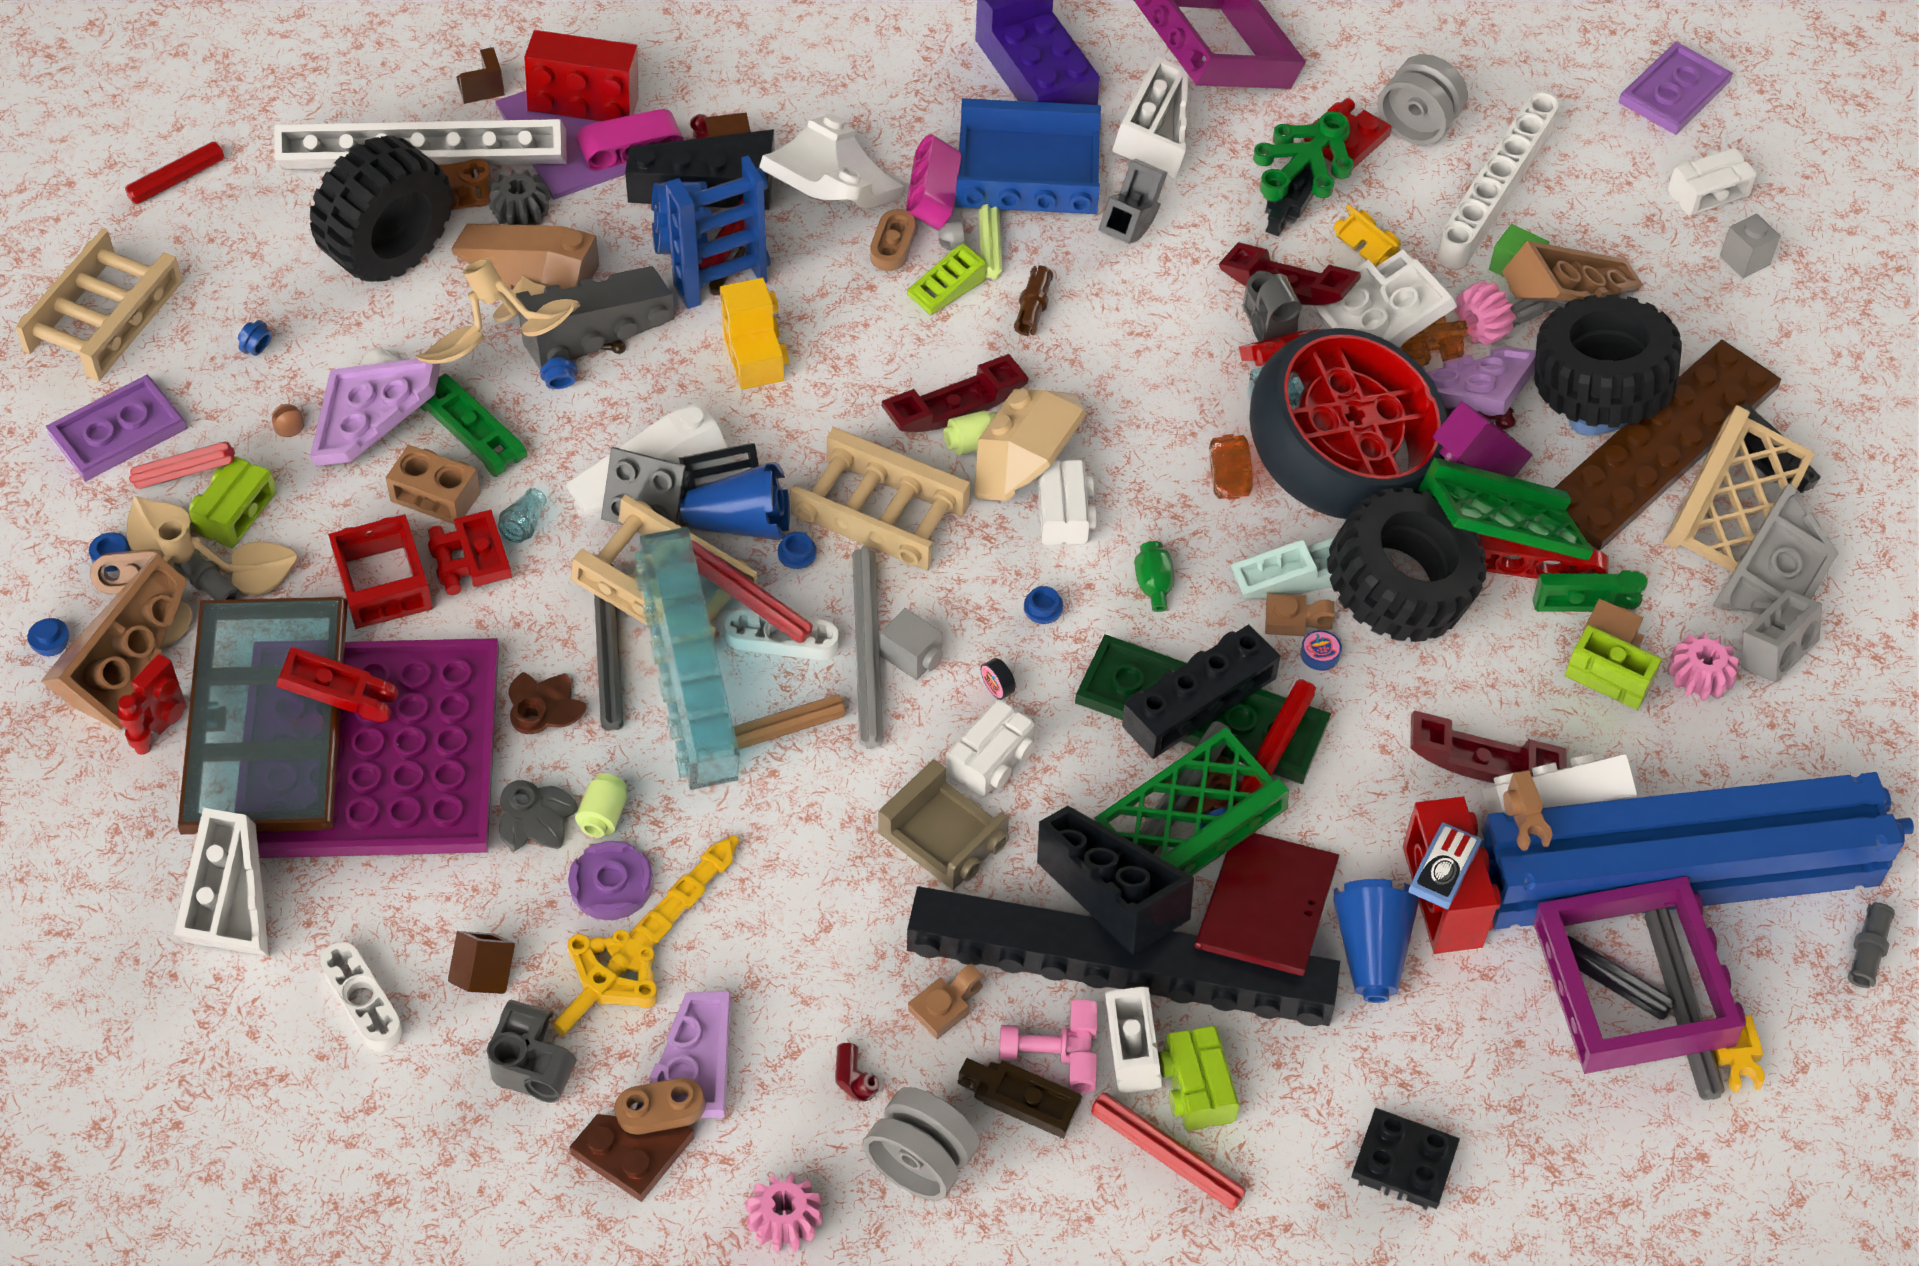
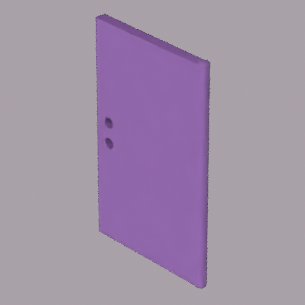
(560, 178)

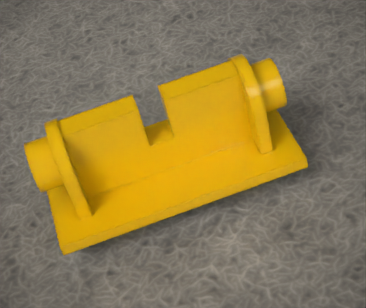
(1361, 228)

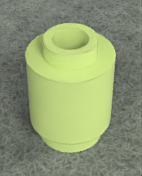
(964, 431)
(602, 805)

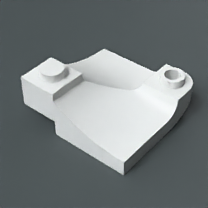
(831, 165)
(1390, 300)

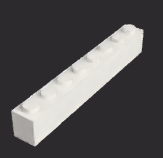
(443, 142)

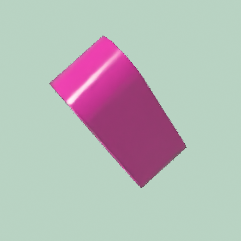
(608, 142)
(933, 181)

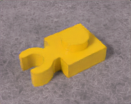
(1743, 1057)

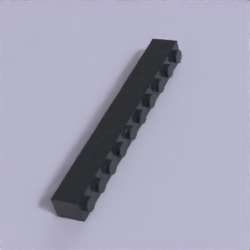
(1083, 951)

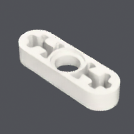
(752, 642)
(361, 1014)

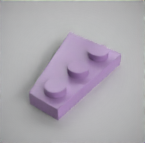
(699, 1049)

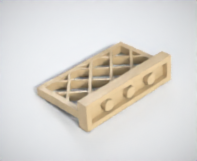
(1715, 470)

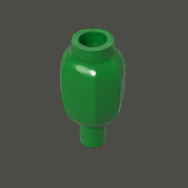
(1154, 573)

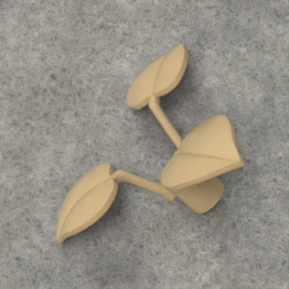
(490, 288)
(167, 528)

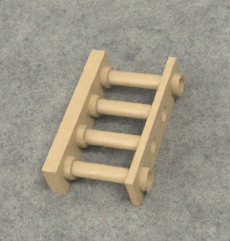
(114, 330)
(893, 470)
(621, 590)

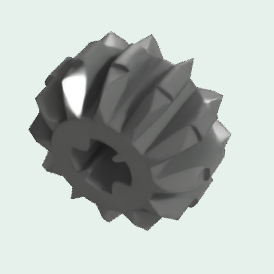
(519, 199)

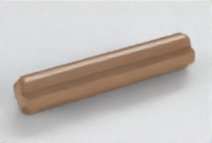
(789, 721)

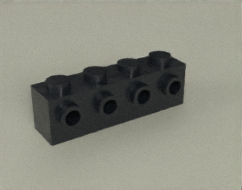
(1200, 690)

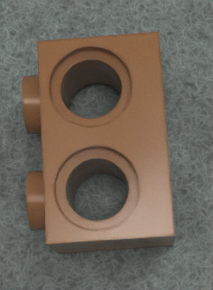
(433, 484)

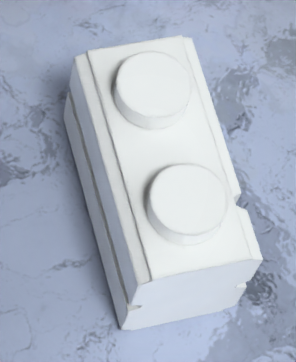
(1711, 181)
(1064, 503)
(991, 748)
(1133, 1040)

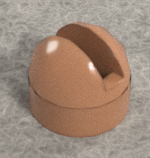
(287, 420)

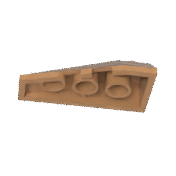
(534, 251)
(1566, 274)
(118, 643)

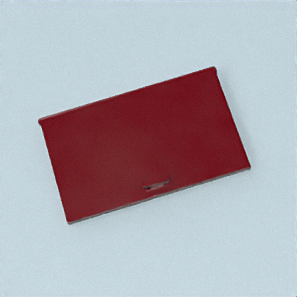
(1268, 903)

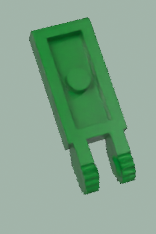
(1582, 591)

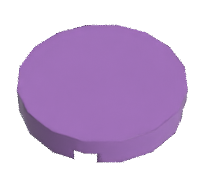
(610, 880)

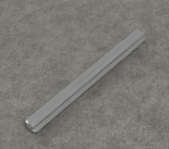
(867, 648)

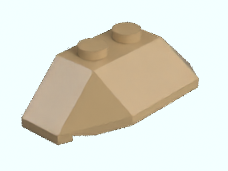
(1024, 440)

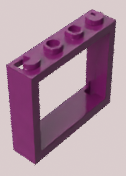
(1275, 57)
(1648, 1046)

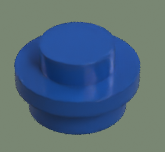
(254, 337)
(558, 373)
(797, 550)
(1043, 605)
(48, 636)

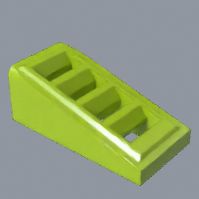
(961, 262)

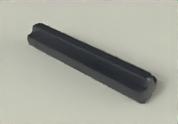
(1621, 981)

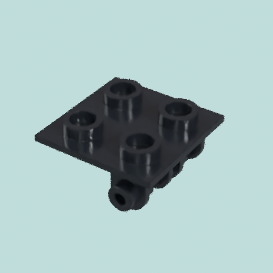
(1405, 1159)

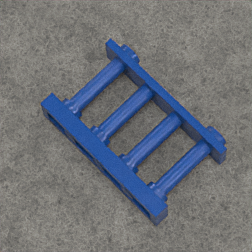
(685, 231)

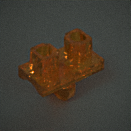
(1440, 336)

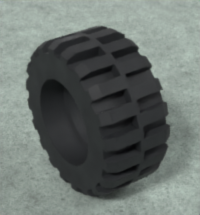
(381, 208)
(1583, 385)
(1384, 594)

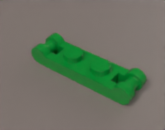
(474, 426)

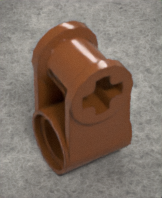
(465, 184)

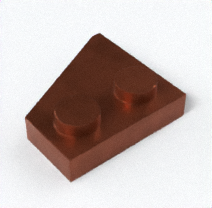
(629, 1159)

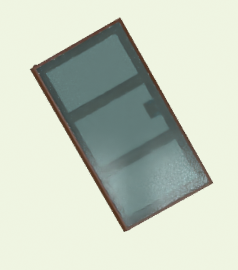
(246, 739)

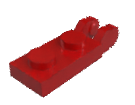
(337, 684)

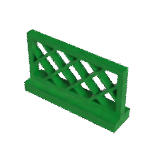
(1505, 508)
(1221, 831)

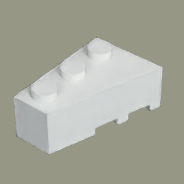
(1156, 119)
(1581, 783)
(224, 887)

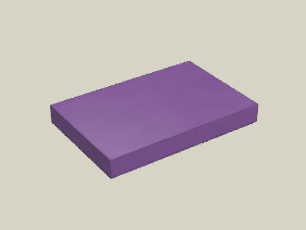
(1675, 88)
(116, 427)

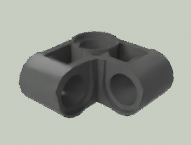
(1271, 305)
(539, 1066)

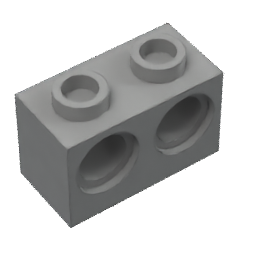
(1781, 635)

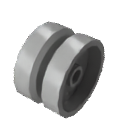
(1423, 99)
(921, 1143)

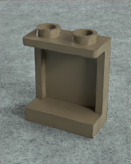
(941, 827)

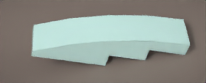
(1285, 570)

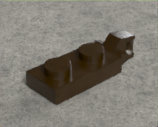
(1022, 1095)

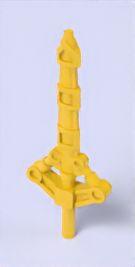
(634, 949)

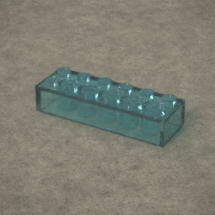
(686, 659)

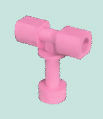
(1072, 1045)

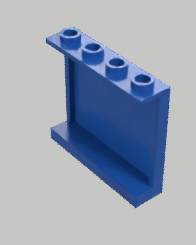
(1029, 156)

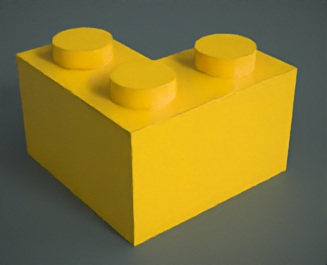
(752, 333)

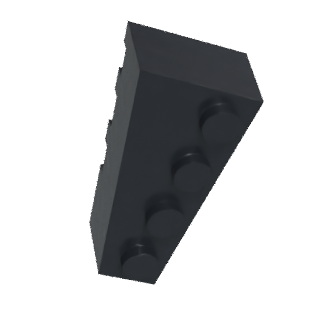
(696, 160)
(1114, 879)

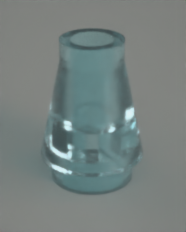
(521, 517)

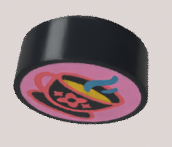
(998, 678)

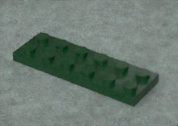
(1126, 668)

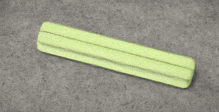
(990, 240)

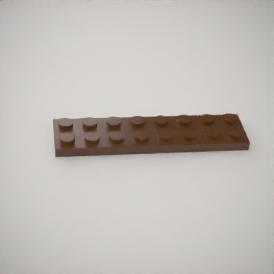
(1652, 455)

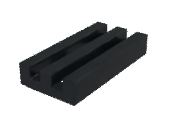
(752, 462)

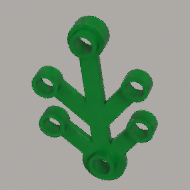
(1329, 129)

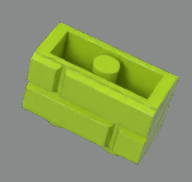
(232, 502)
(1613, 667)
(1199, 1078)

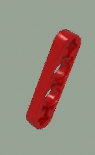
(1533, 560)

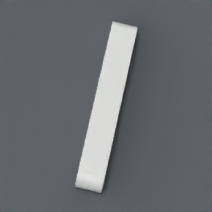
(1497, 180)

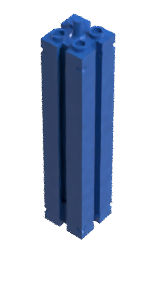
(1725, 840)

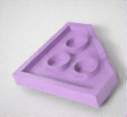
(1485, 383)
(367, 404)

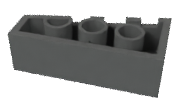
(608, 313)

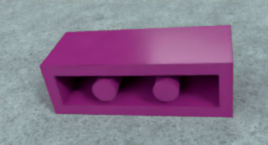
(1479, 443)

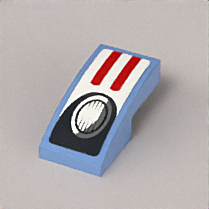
(1445, 865)

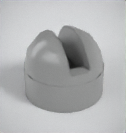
(951, 235)

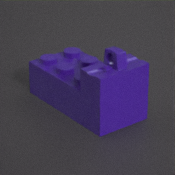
(1035, 52)

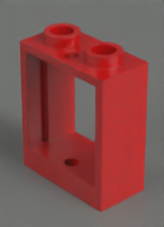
(389, 599)

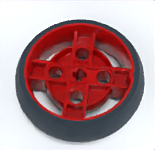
(1348, 419)

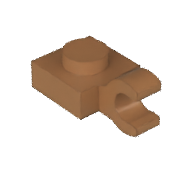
(1291, 615)
(1525, 806)
(944, 1005)

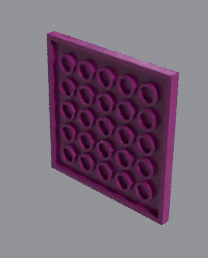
(425, 771)

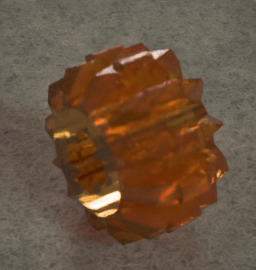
(1230, 466)

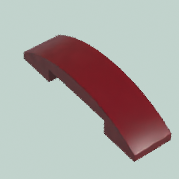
(1309, 286)
(931, 411)
(1475, 755)

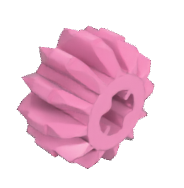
(1485, 312)
(1703, 666)
(784, 1197)

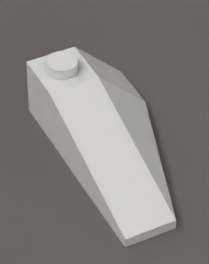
(673, 436)

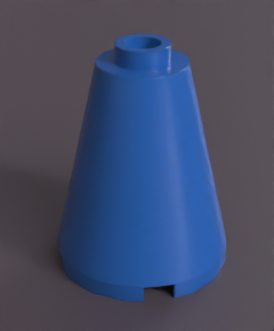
(741, 504)
(1375, 934)

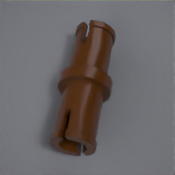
(1033, 300)

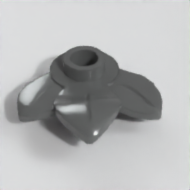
(538, 818)

